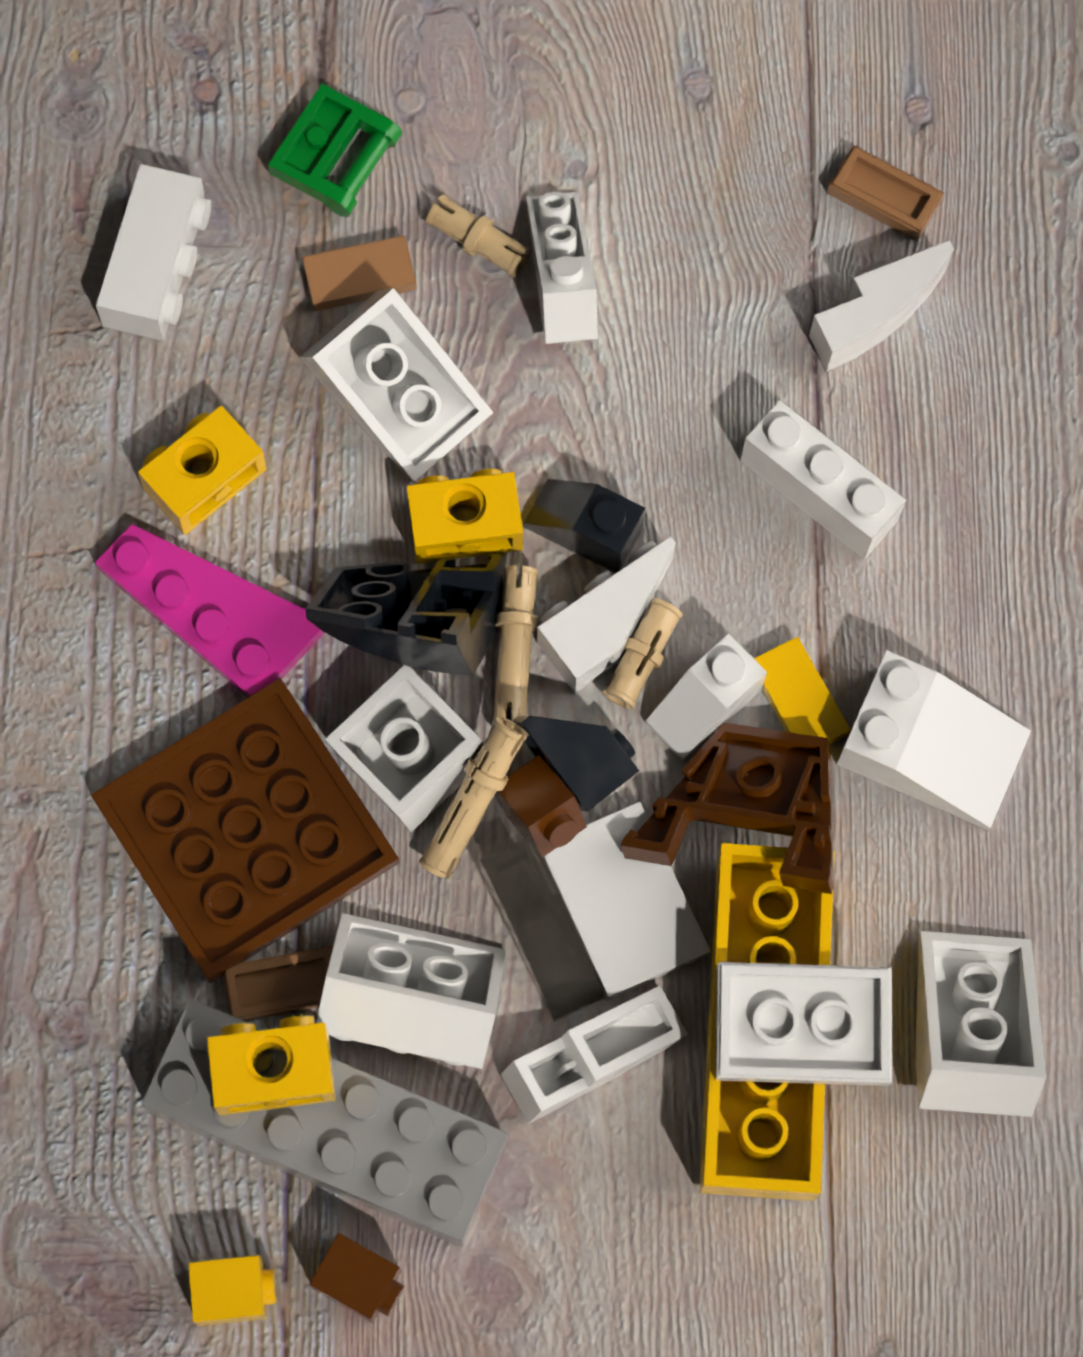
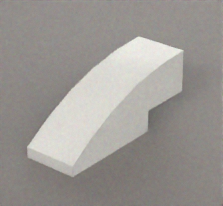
(878, 305)
(593, 1054)

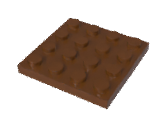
(245, 829)

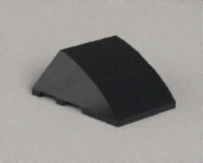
(416, 617)

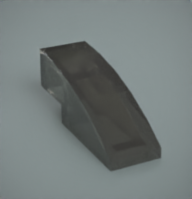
(541, 928)

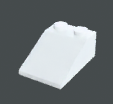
(397, 383)
(934, 741)
(978, 1025)

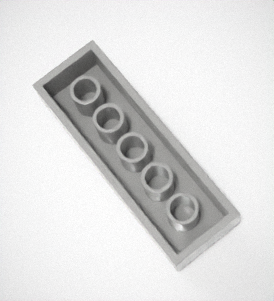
(368, 1145)

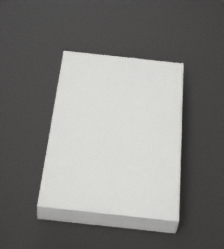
(624, 908)
(804, 1024)

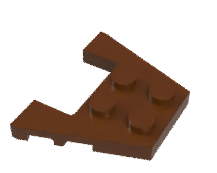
(753, 783)

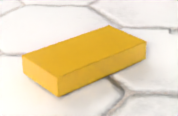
(800, 694)

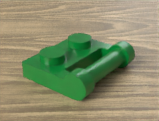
(320, 141)

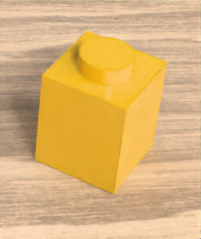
(231, 1290)

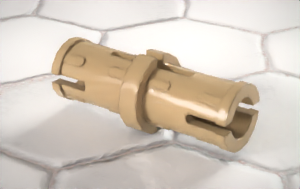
(478, 236)
(642, 653)

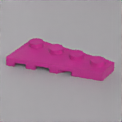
(220, 616)

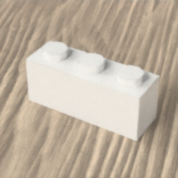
(153, 253)
(822, 479)

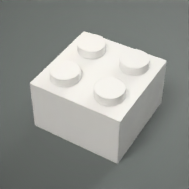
(406, 747)

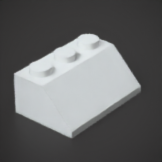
(411, 991)

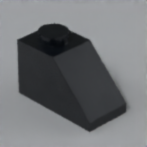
(587, 521)
(582, 755)

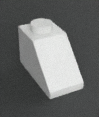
(707, 697)

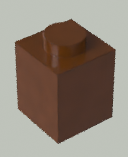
(541, 806)
(358, 1279)

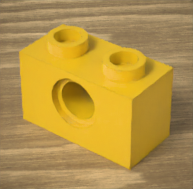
(190, 497)
(492, 531)
(303, 1082)

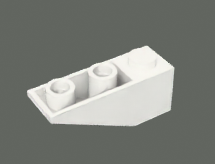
(562, 268)
(592, 631)

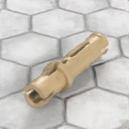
(516, 628)
(483, 779)

